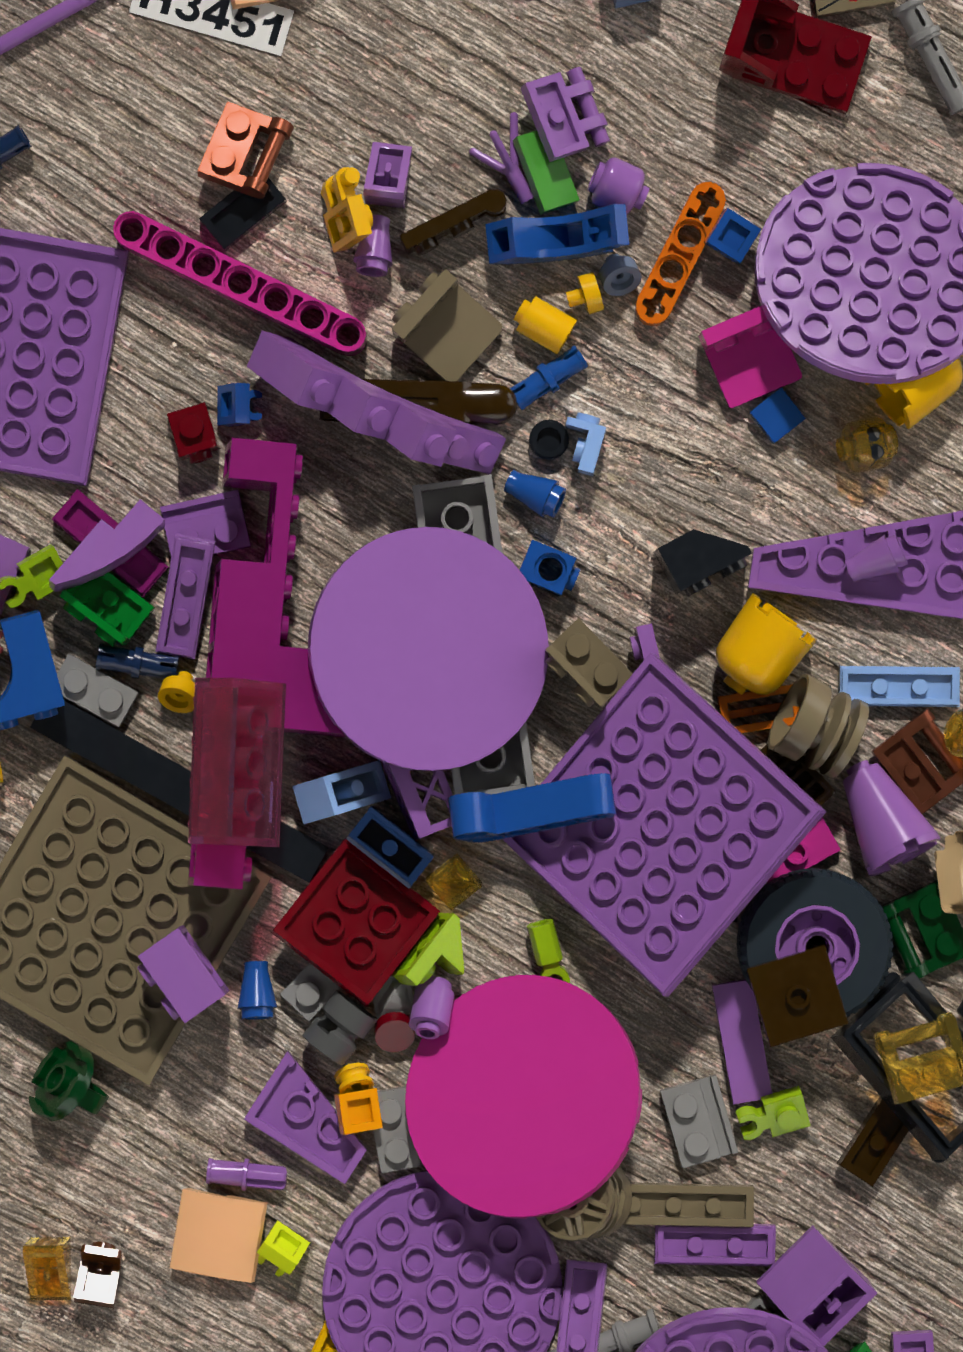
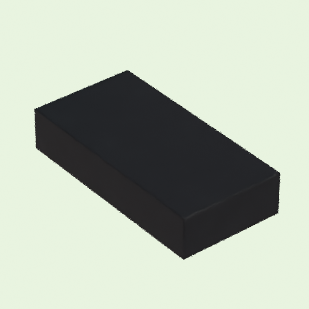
(240, 214)

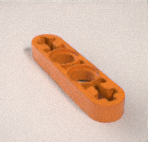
(676, 252)

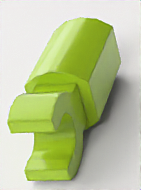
(547, 948)

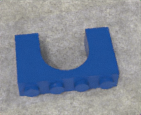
(33, 676)

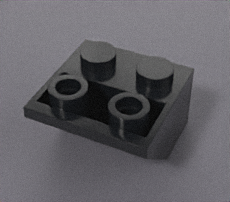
(696, 557)

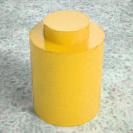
(544, 324)

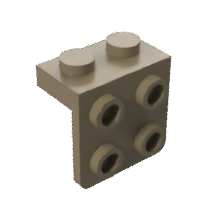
(446, 326)

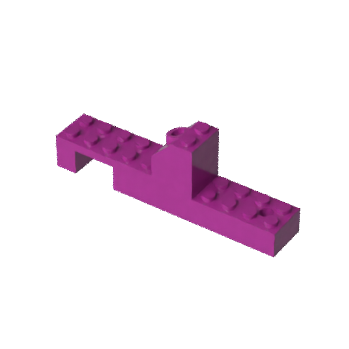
(250, 625)

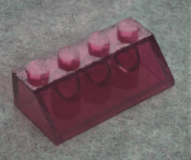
(237, 762)

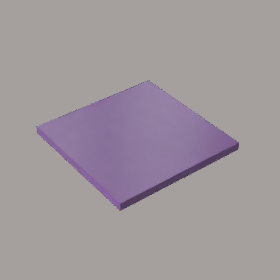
(54, 351)
(691, 832)

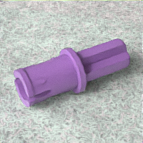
(246, 1174)

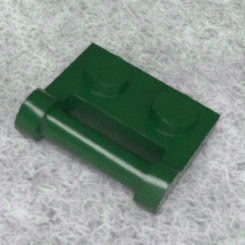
(939, 930)

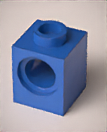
(536, 554)

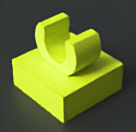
(282, 1248)

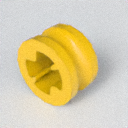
(353, 1077)

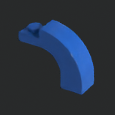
(557, 238)

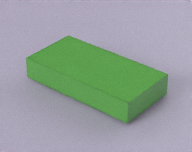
(548, 180)

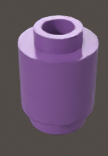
(432, 1008)

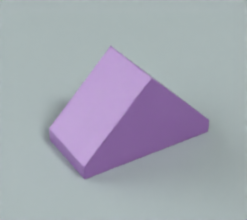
(387, 175)

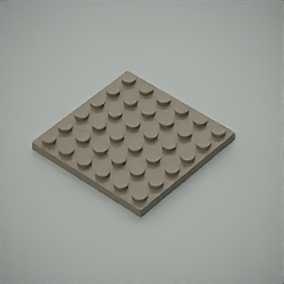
(89, 893)

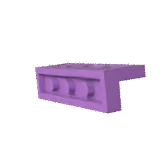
(410, 802)

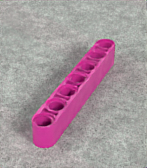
(226, 269)

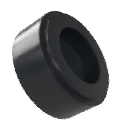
(549, 440)

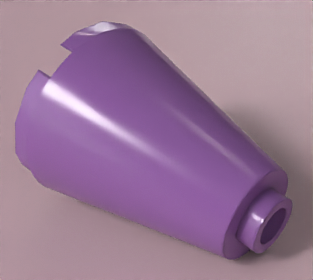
(885, 819)

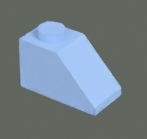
(341, 792)

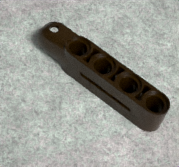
(459, 400)

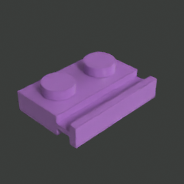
(210, 518)

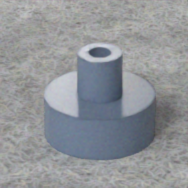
(619, 275)

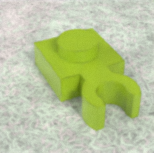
(34, 575)
(780, 1113)

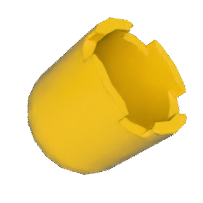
(917, 398)
(761, 648)

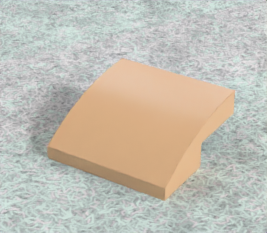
(218, 1235)

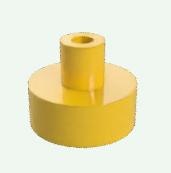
(587, 294)
(178, 692)

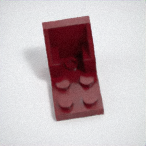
(795, 53)

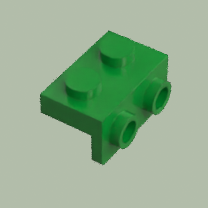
(110, 605)

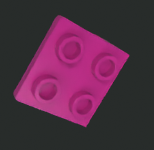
(748, 357)

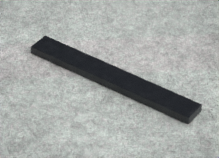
(163, 779)

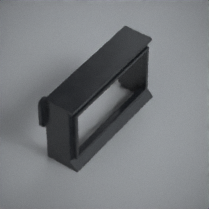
(872, 1067)

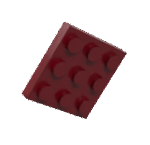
(355, 922)

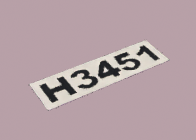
(256, 26)

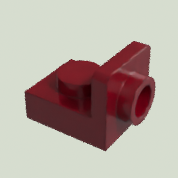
(193, 433)

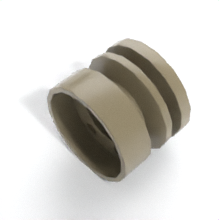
(823, 727)
(596, 1215)

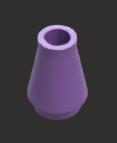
(374, 252)
(877, 559)

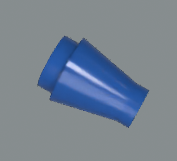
(537, 493)
(256, 992)

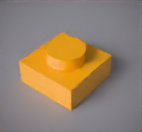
(358, 1111)

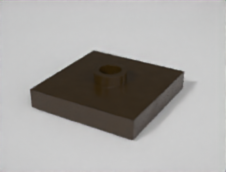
(797, 995)

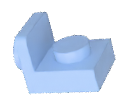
(587, 450)

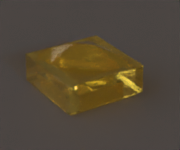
(454, 881)

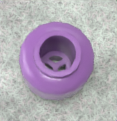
(618, 184)

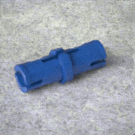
(549, 377)

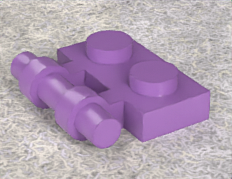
(556, 117)

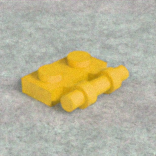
(346, 215)

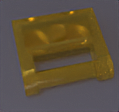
(925, 1072)

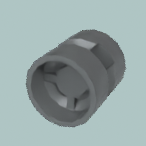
(339, 1028)

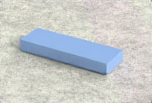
(902, 685)

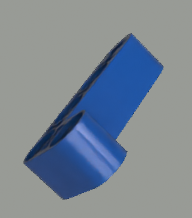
(531, 809)

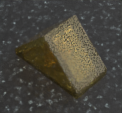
(48, 1267)

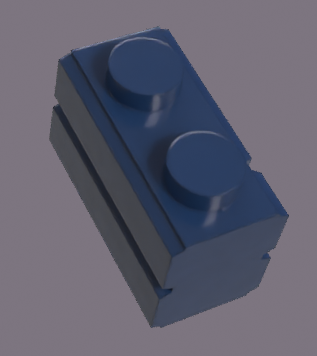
(390, 847)

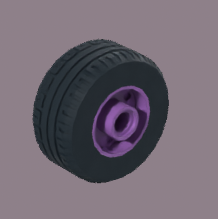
(823, 905)

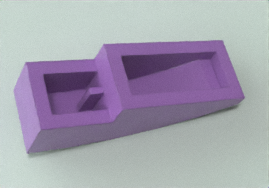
(108, 547)

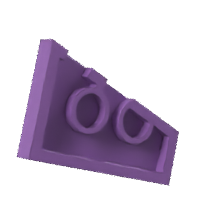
(305, 1121)

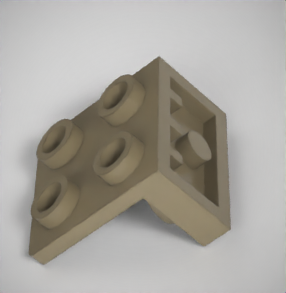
(587, 664)

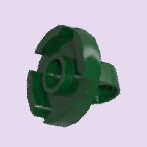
(65, 1083)

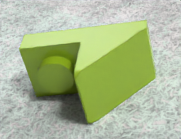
(438, 944)

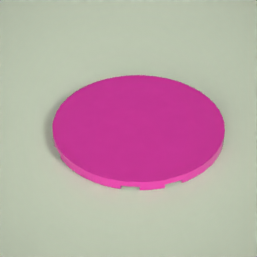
(524, 1097)

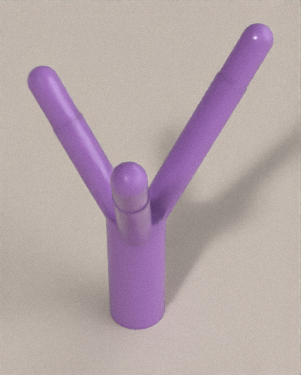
(510, 165)

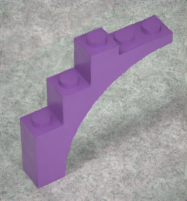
(371, 410)

